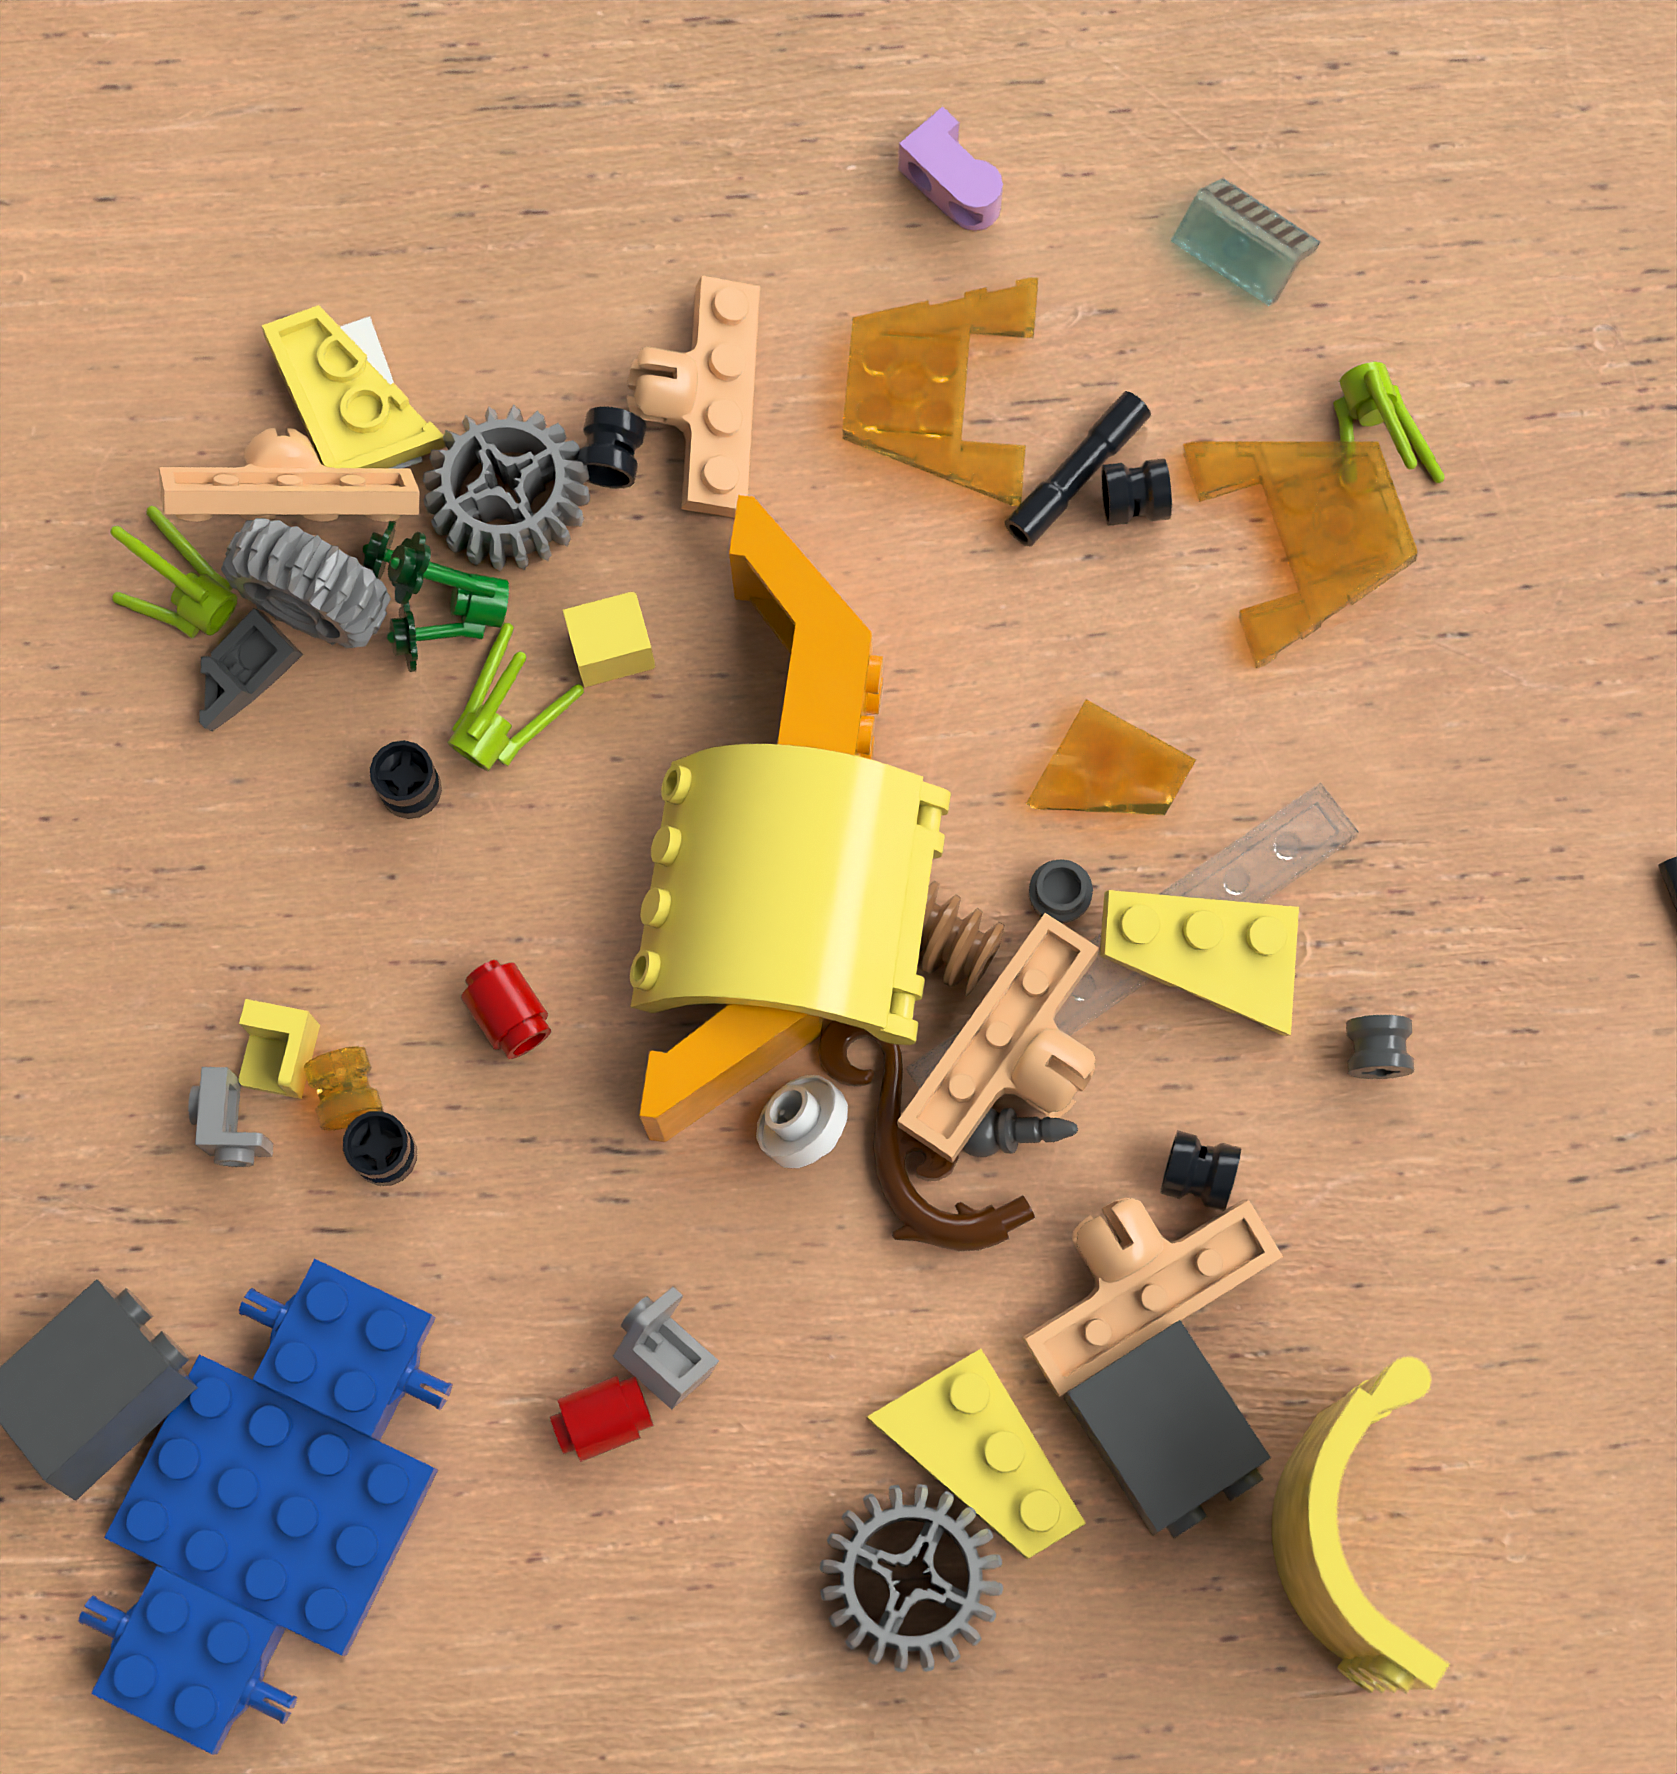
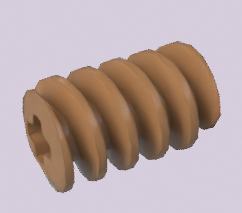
(956, 941)

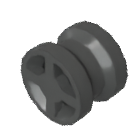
(1380, 1046)

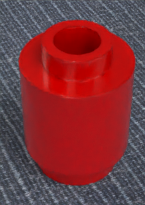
(506, 1008)
(601, 1417)

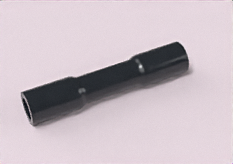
(1053, 495)

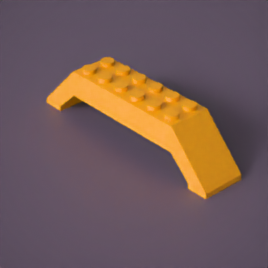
(825, 707)

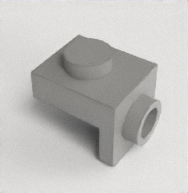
(216, 1112)
(662, 1351)

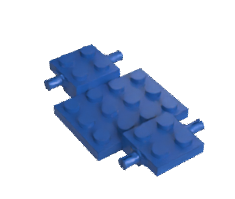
(268, 1508)

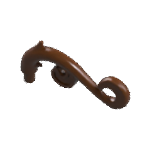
(923, 1222)

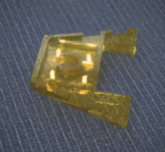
(912, 386)
(1333, 519)

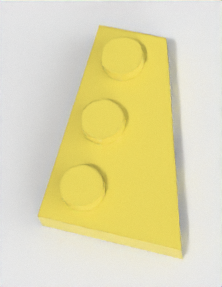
(983, 1452)

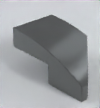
(244, 667)

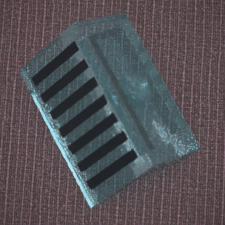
(1243, 240)

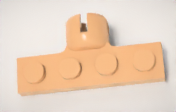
(707, 394)
(287, 479)
(1010, 1045)
(1144, 1285)

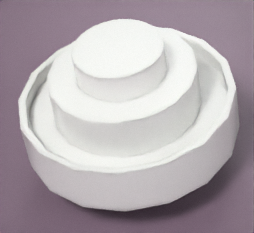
(802, 1121)

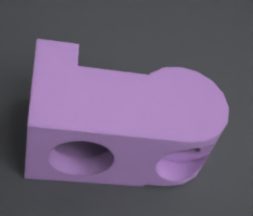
(949, 175)

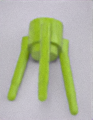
(1376, 400)
(201, 600)
(481, 731)

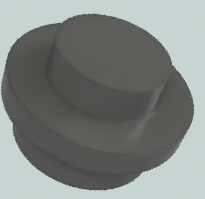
(1061, 890)

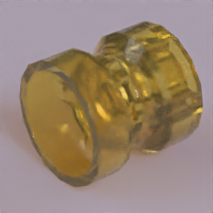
(342, 1086)

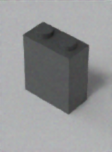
(90, 1388)
(1168, 1431)

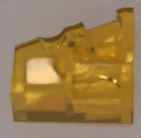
(1110, 768)

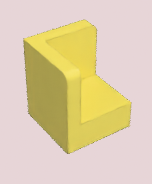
(609, 639)
(277, 1047)

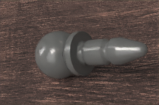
(1006, 1130)

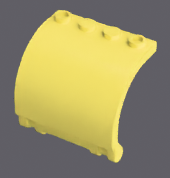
(790, 886)
(1310, 1548)

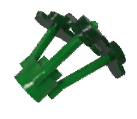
(474, 597)

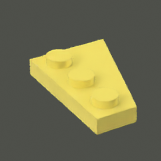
(343, 399)
(1212, 948)

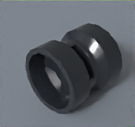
(611, 446)
(1136, 491)
(402, 766)
(374, 1137)
(1201, 1170)

